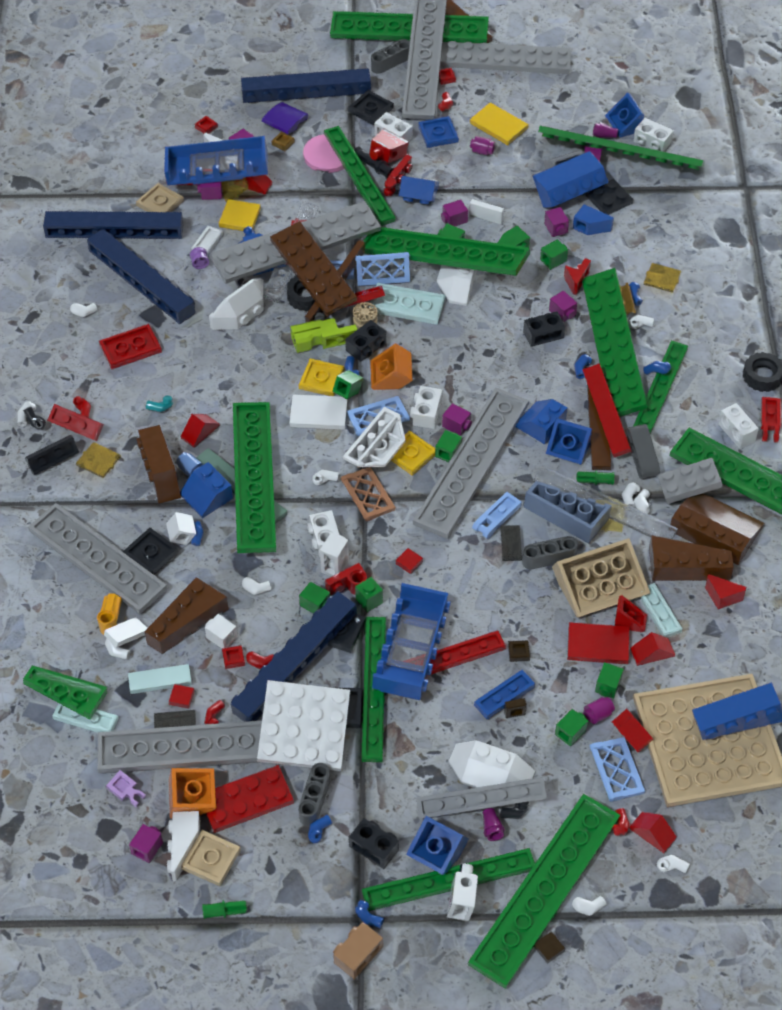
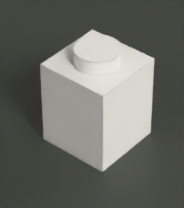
(181, 528)
(220, 631)

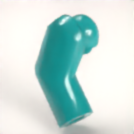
(161, 406)

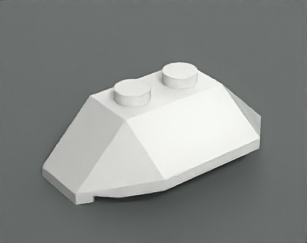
(456, 283)
(239, 307)
(378, 441)
(486, 765)

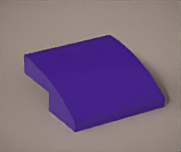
(284, 117)

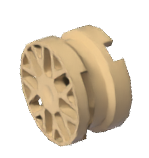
(362, 315)

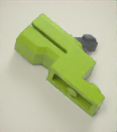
(319, 332)

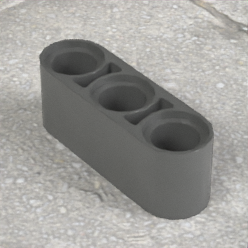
(390, 56)
(643, 451)
(537, 554)
(314, 785)

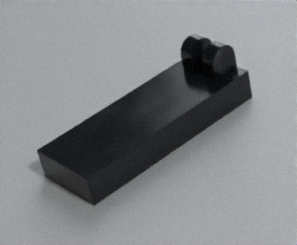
(52, 454)

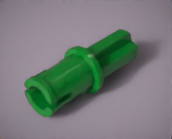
(595, 477)
(224, 909)

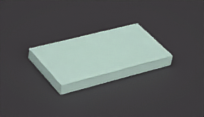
(410, 304)

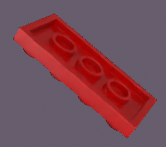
(249, 798)

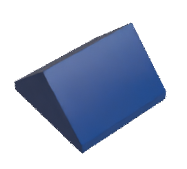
(625, 116)
(569, 441)

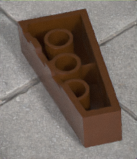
(158, 463)
(687, 561)
(185, 615)

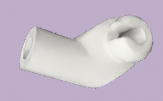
(83, 311)
(638, 321)
(21, 417)
(325, 475)
(629, 491)
(254, 587)
(117, 651)
(672, 862)
(587, 907)

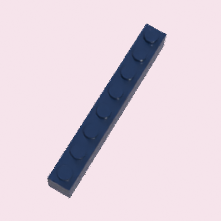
(305, 85)
(120, 224)
(141, 276)
(296, 655)

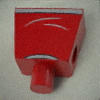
(388, 146)

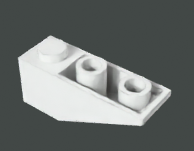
(184, 830)

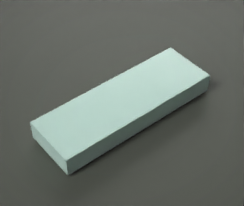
(660, 612)
(159, 678)
(100, 721)

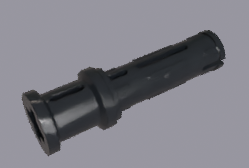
(379, 166)

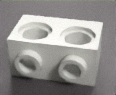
(393, 125)
(653, 135)
(426, 407)
(738, 426)
(320, 527)
(334, 555)

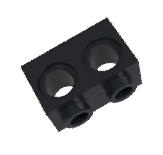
(544, 328)
(365, 341)
(370, 846)

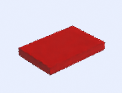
(130, 346)
(598, 643)

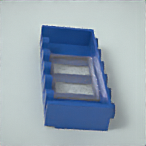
(216, 161)
(411, 642)

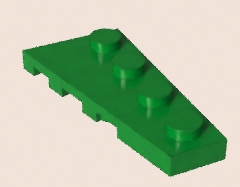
(68, 691)

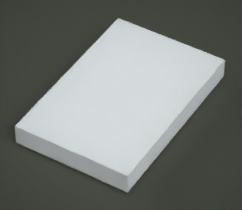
(318, 412)

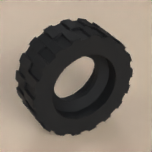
(298, 302)
(758, 382)

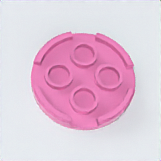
(321, 156)

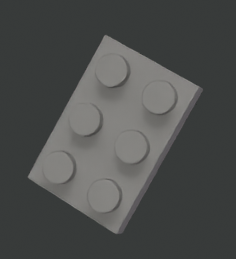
(689, 480)

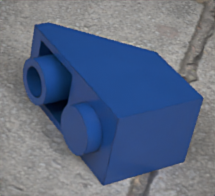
(591, 221)

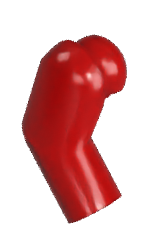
(446, 103)
(82, 405)
(257, 660)
(212, 711)
(623, 823)

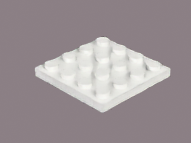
(303, 725)

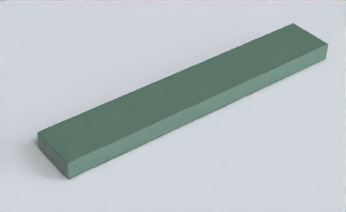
(228, 473)

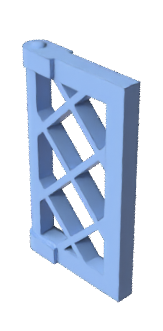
(406, 278)
(356, 422)
(625, 791)

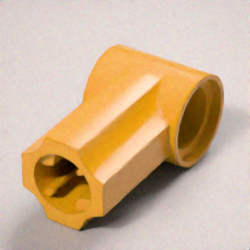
(109, 612)

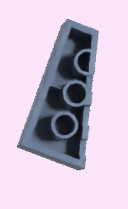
(566, 510)

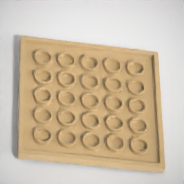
(707, 768)

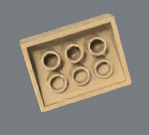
(600, 576)

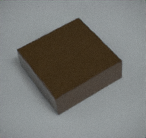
(518, 651)
(515, 708)
(549, 947)

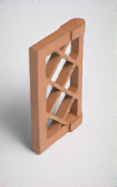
(357, 476)

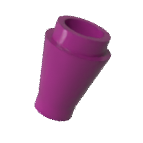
(604, 131)
(492, 825)

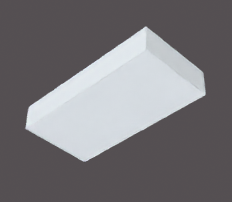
(486, 211)
(208, 239)
(125, 632)

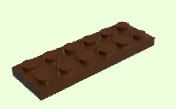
(313, 268)

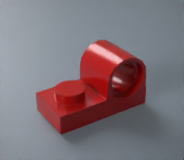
(346, 579)

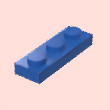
(509, 690)

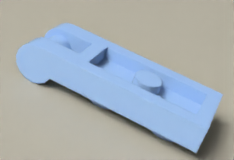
(497, 515)

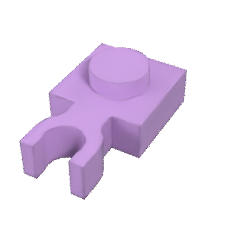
(123, 786)

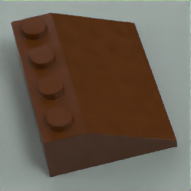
(716, 525)

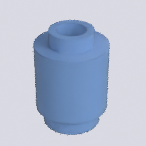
(188, 463)

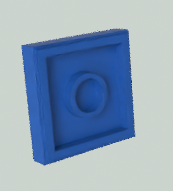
(438, 132)

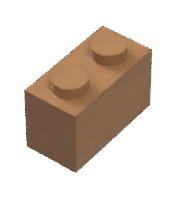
(357, 950)

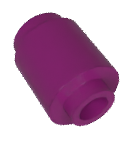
(482, 145)
(599, 710)

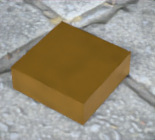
(283, 141)

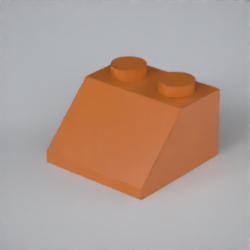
(391, 369)
(191, 790)

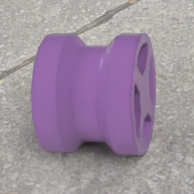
(199, 258)

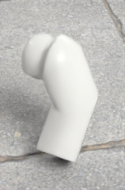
(641, 501)

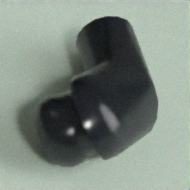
(35, 420)
(515, 812)

